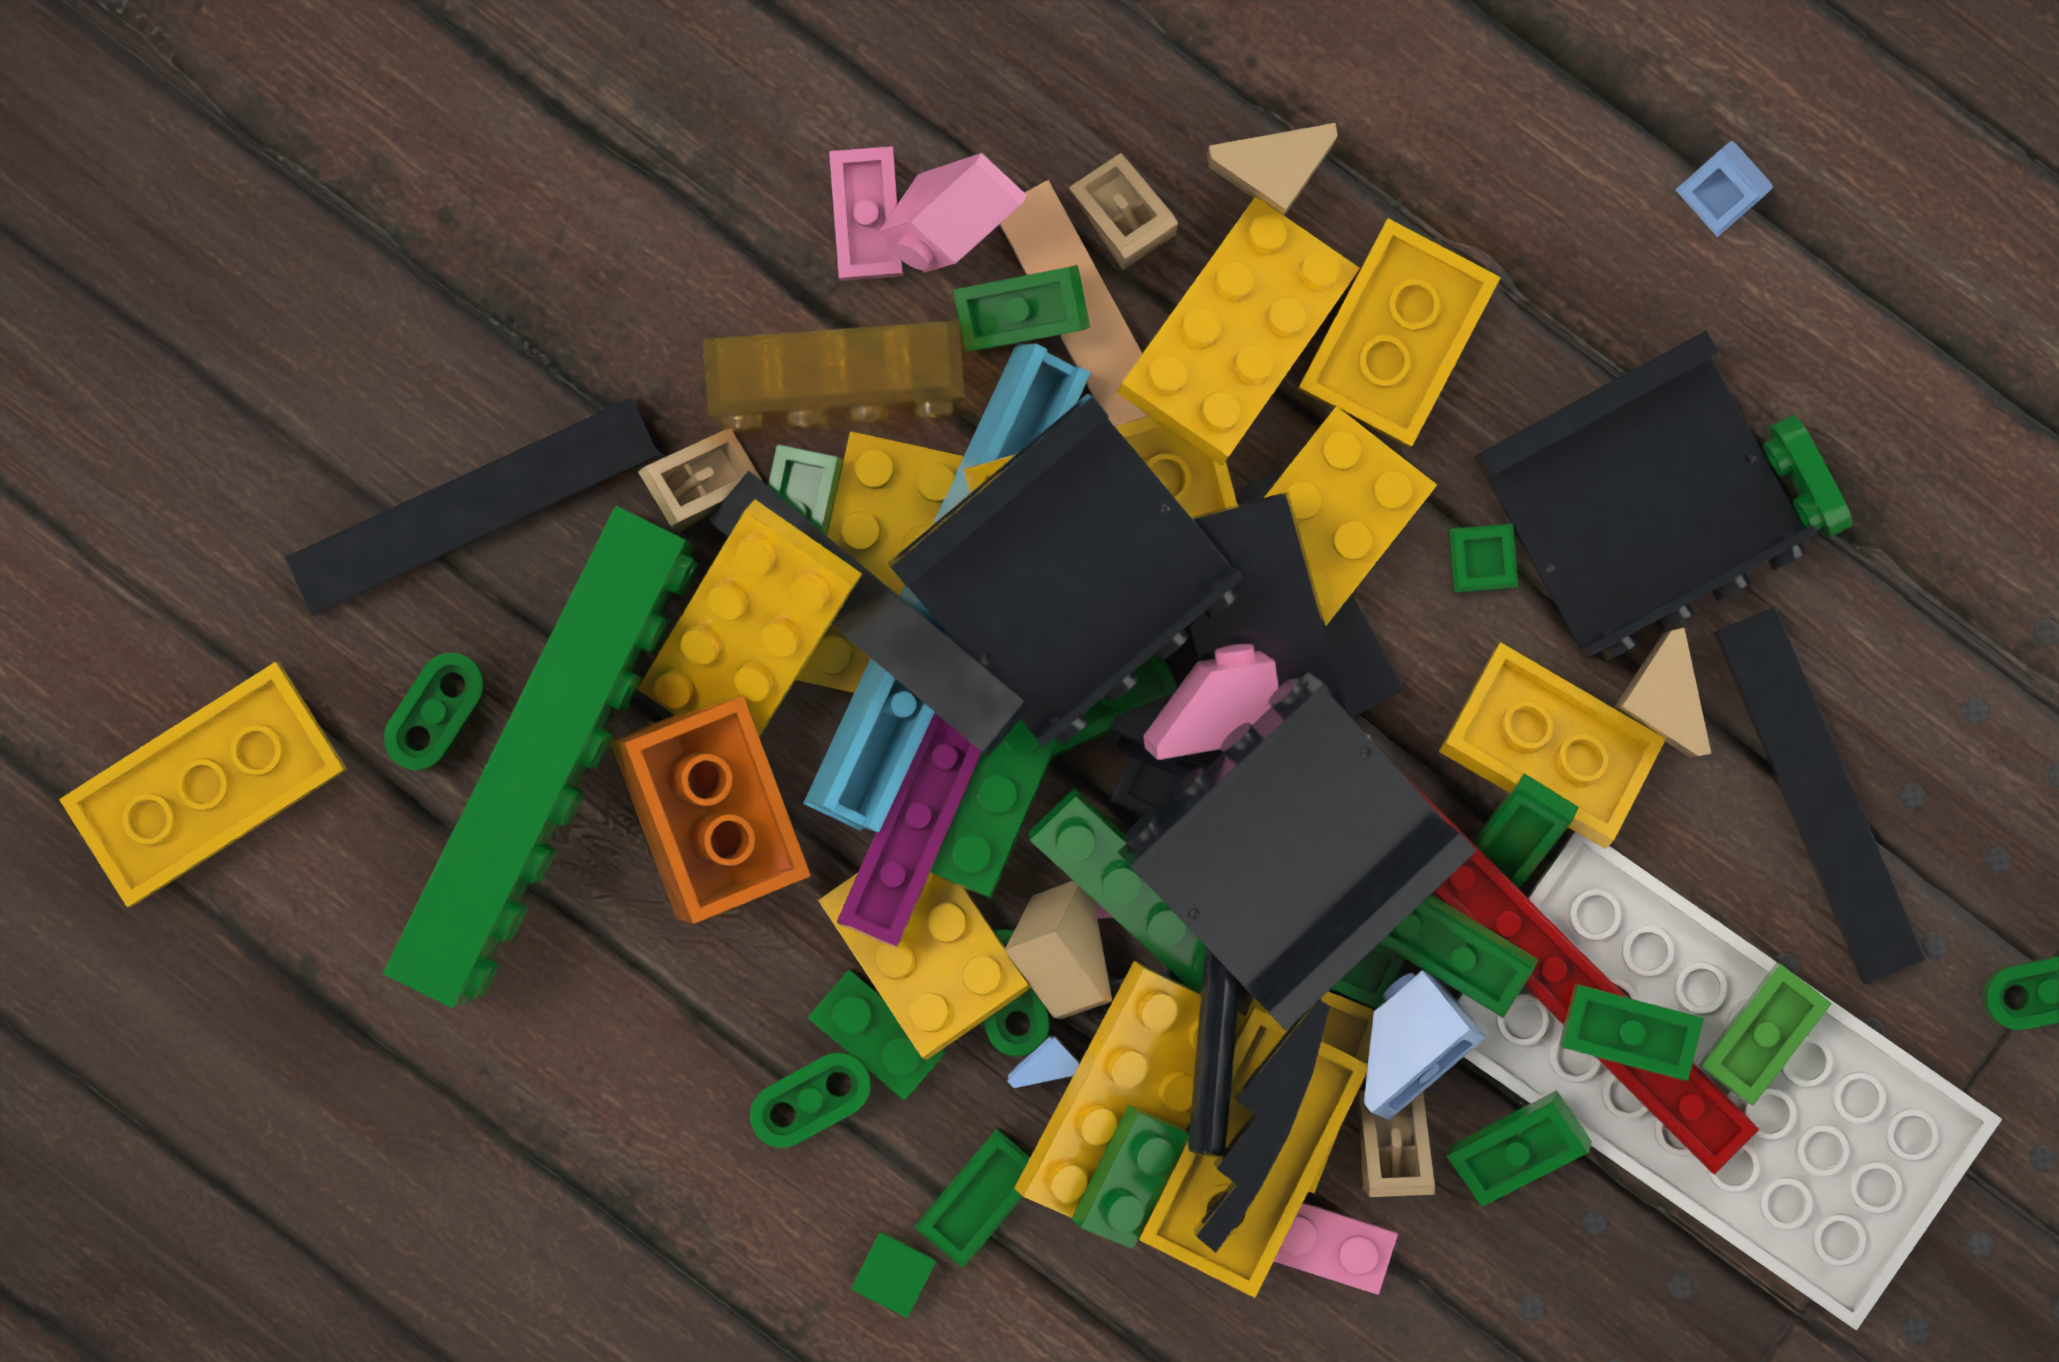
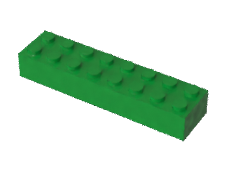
(540, 760)

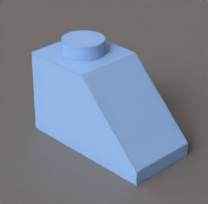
(1414, 1041)

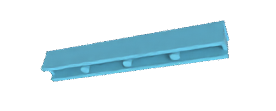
(883, 716)

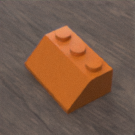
(710, 809)

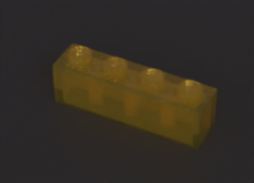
(833, 373)

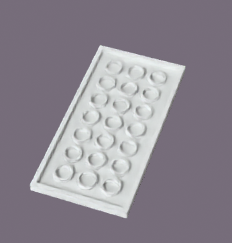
(1851, 1130)

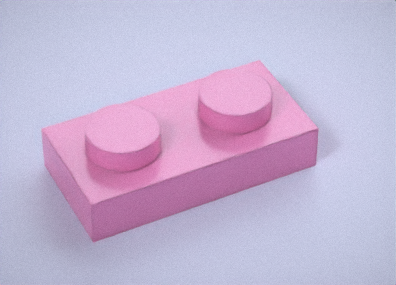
(862, 203)
(1338, 1247)

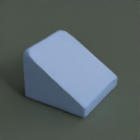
(1724, 188)
(1048, 1062)

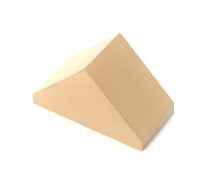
(1273, 164)
(1124, 210)
(697, 478)
(1667, 696)
(1062, 951)
(1396, 1151)

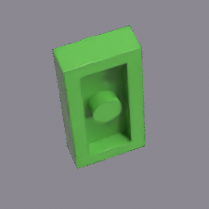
(1764, 1034)

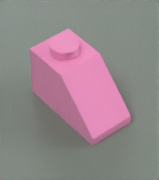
(950, 212)
(1213, 702)

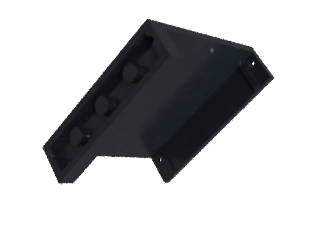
(1643, 499)
(1068, 571)
(1295, 849)

